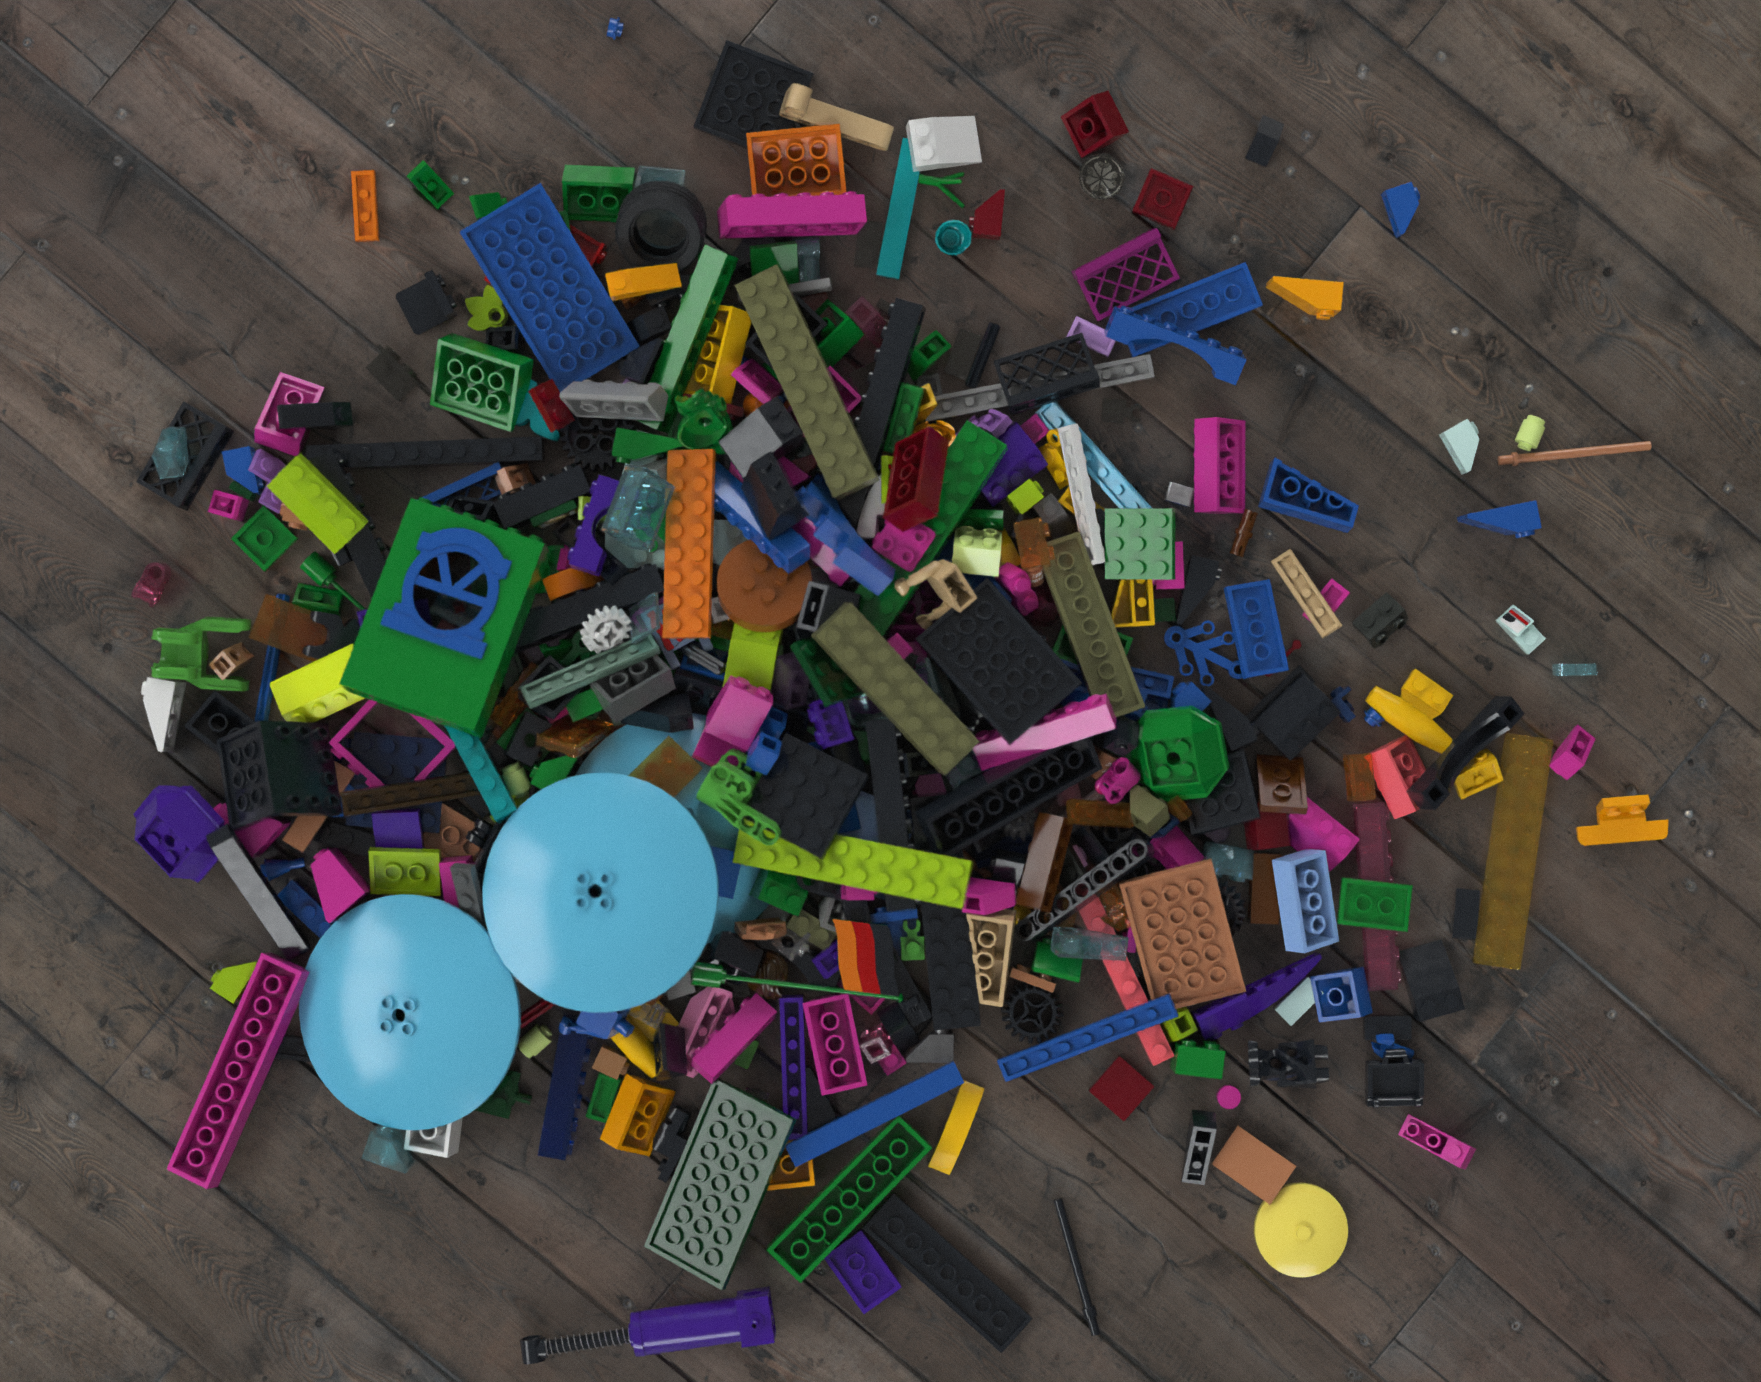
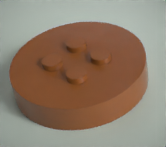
(759, 592)

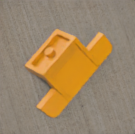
(1622, 821)

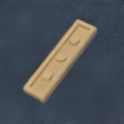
(1306, 593)

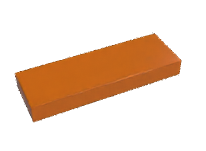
(365, 206)

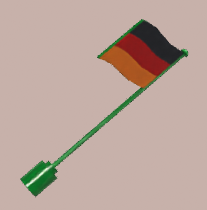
(863, 963)

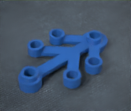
(1200, 650)

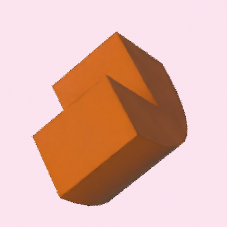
(568, 581)

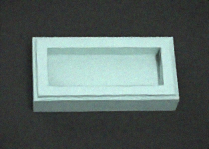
(1296, 1002)

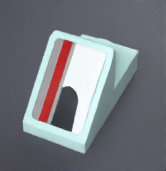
(1520, 629)

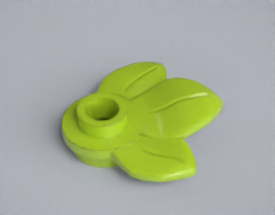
(483, 309)

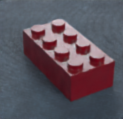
(916, 479)

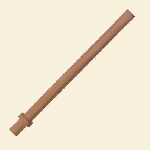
(1516, 458)

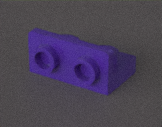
(830, 724)

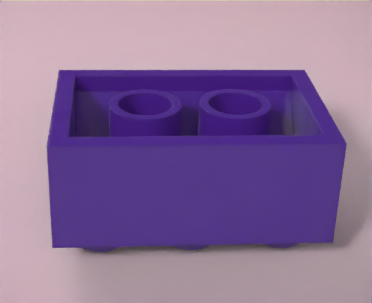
(1016, 467)

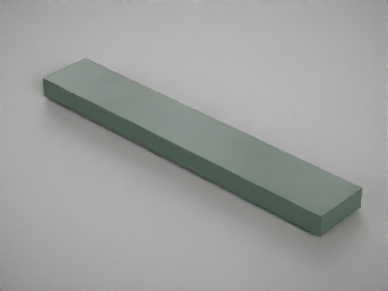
(588, 671)

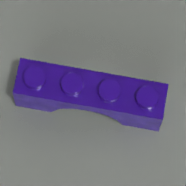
(587, 554)

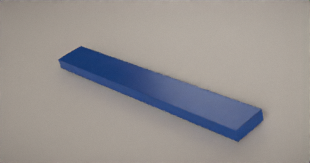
(1087, 1037)
(874, 1113)

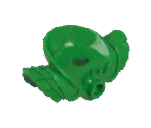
(693, 431)

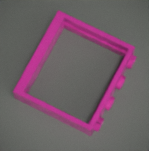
(357, 767)

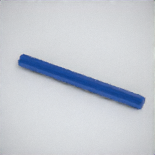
(269, 675)

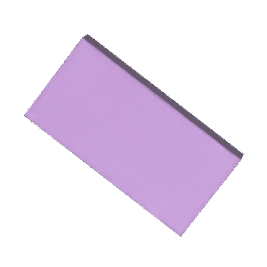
(1093, 335)

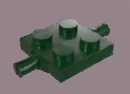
(505, 1097)

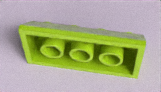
(317, 503)

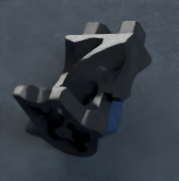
(1301, 1065)

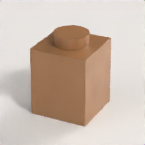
(611, 1062)

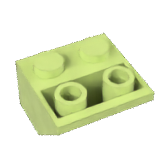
(977, 550)

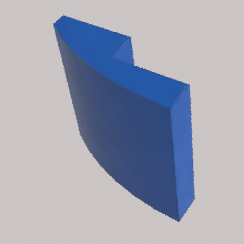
(1156, 685)

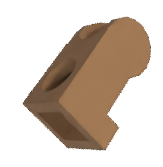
(231, 660)

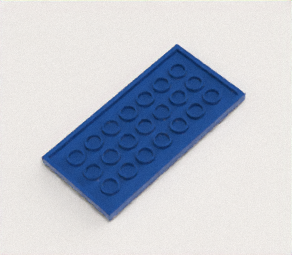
(549, 288)

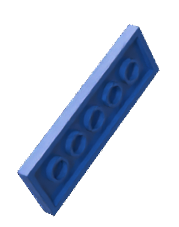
(1200, 305)

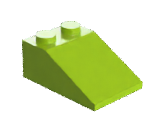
(753, 656)

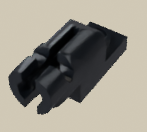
(670, 1139)

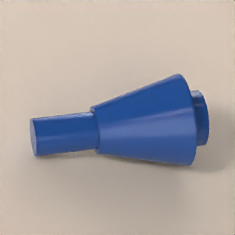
(276, 867)

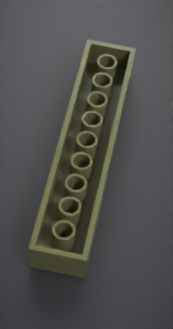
(807, 382)

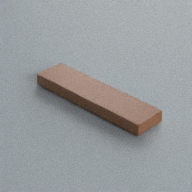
(306, 827)

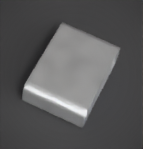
(1179, 494)

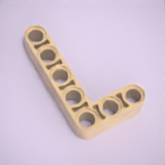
(811, 112)

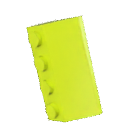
(314, 689)

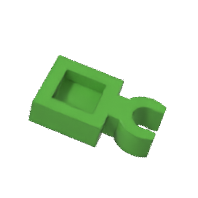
(912, 945)

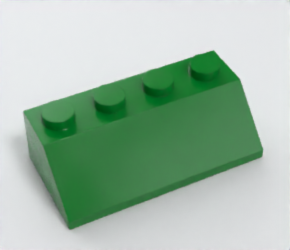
(836, 340)

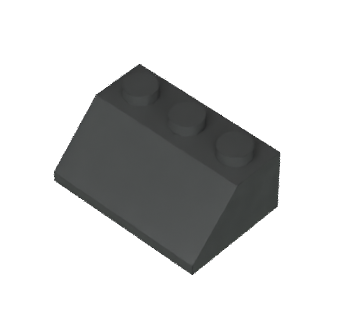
(633, 687)

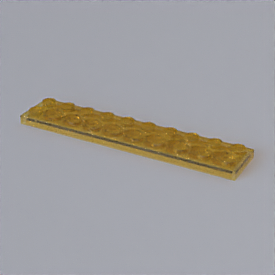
(1512, 851)

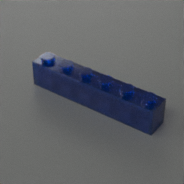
(564, 1094)

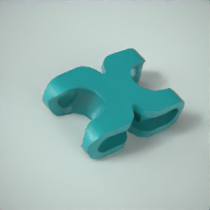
(530, 413)

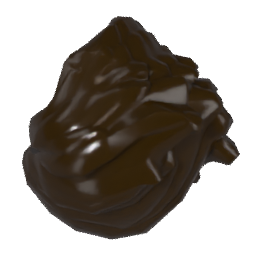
(771, 968)

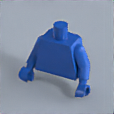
(599, 1024)

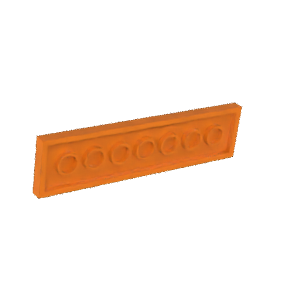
(689, 544)

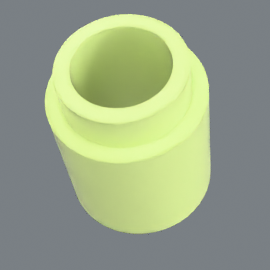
(1530, 433)
(516, 780)
(535, 1040)

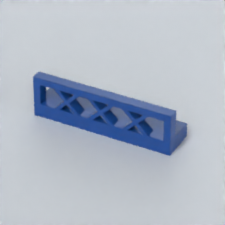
(466, 484)

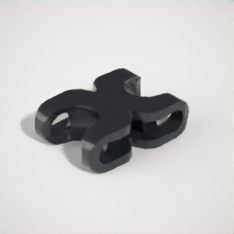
(337, 634)

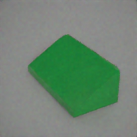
(318, 599)

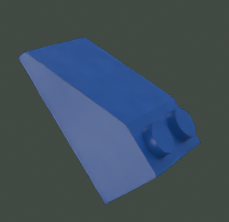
(1514, 519)

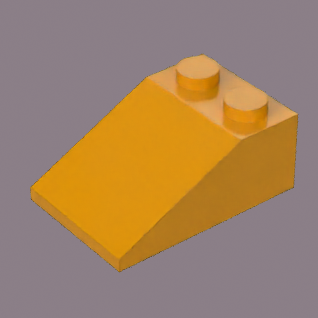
(1309, 295)

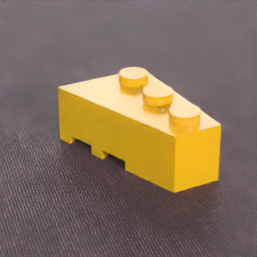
(1133, 603)

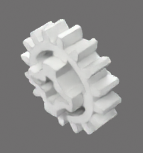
(605, 629)

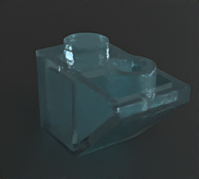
(171, 453)

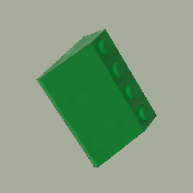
(480, 381)

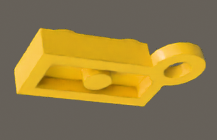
(1054, 457)

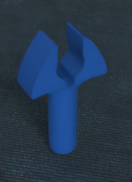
(1387, 1042)

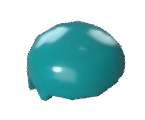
(953, 237)

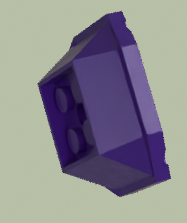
(174, 831)

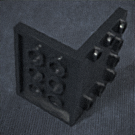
(278, 772)

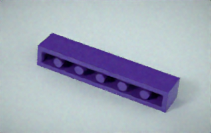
(793, 1062)

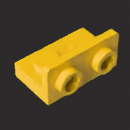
(1478, 774)

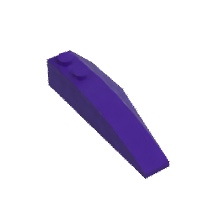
(1259, 995)

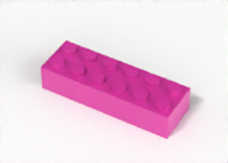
(791, 215)

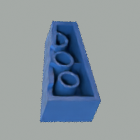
(1305, 499)

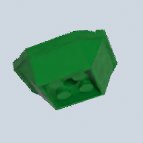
(1195, 739)

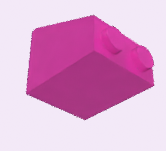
(738, 712)
(259, 836)
(337, 883)

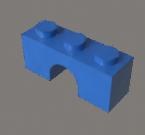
(766, 745)

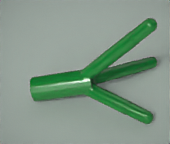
(938, 181)

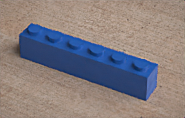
(787, 549)

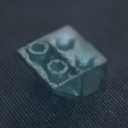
(1230, 861)

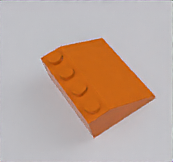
(797, 161)

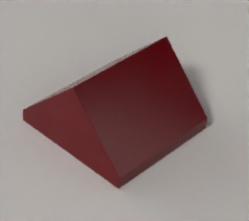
(1268, 832)

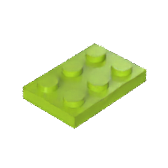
(405, 871)

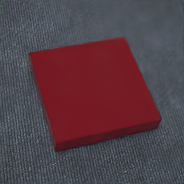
(1162, 198)
(1121, 1088)

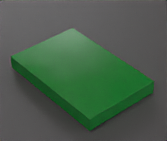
(1374, 904)

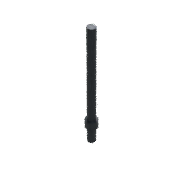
(1089, 1310)

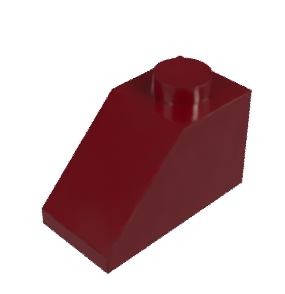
(988, 218)

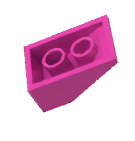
(286, 391)

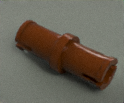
(1243, 533)

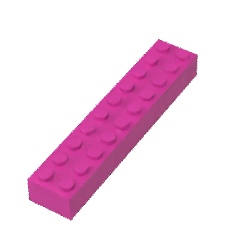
(238, 1071)

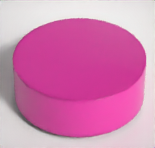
(1228, 1096)

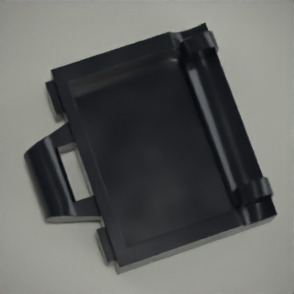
(1394, 1080)

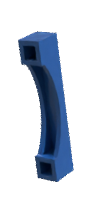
(1128, 326)

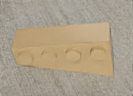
(992, 947)

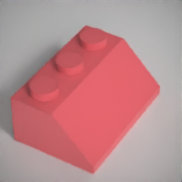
(1395, 771)

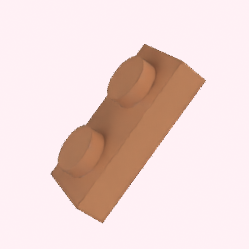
(1023, 974)

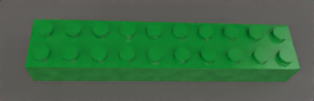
(967, 469)

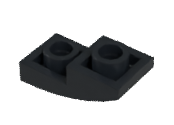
(1465, 914)

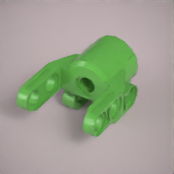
(186, 653)
(729, 791)

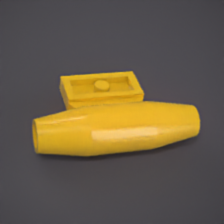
(1415, 709)
(638, 1044)

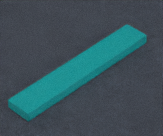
(898, 216)

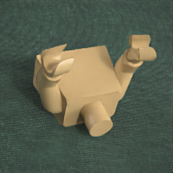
(948, 585)

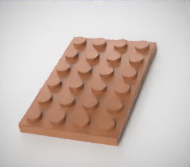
(1183, 934)

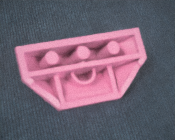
(702, 1016)

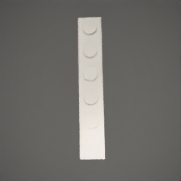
(1081, 492)

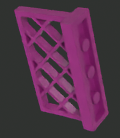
(1120, 254)

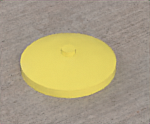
(1301, 1230)

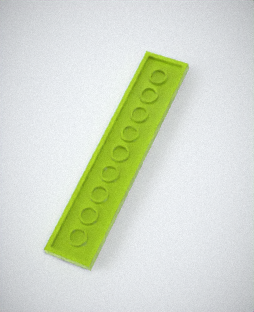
(865, 866)

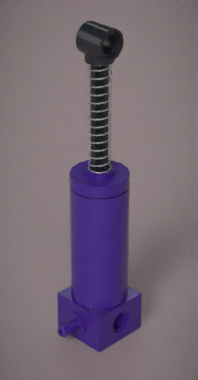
(676, 1328)

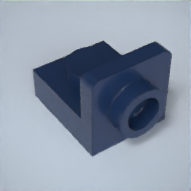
(1344, 706)

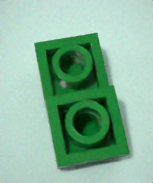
(583, 705)

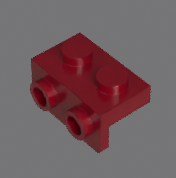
(550, 405)

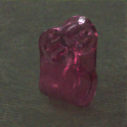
(148, 587)

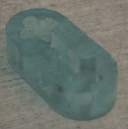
(1574, 669)

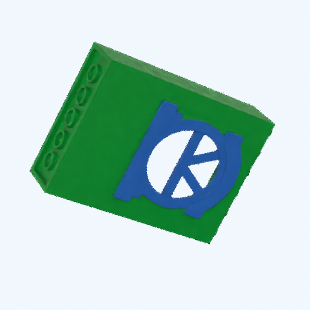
(434, 671)

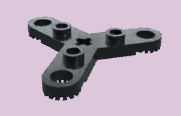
(853, 909)

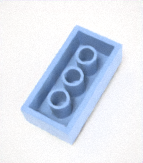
(1305, 900)

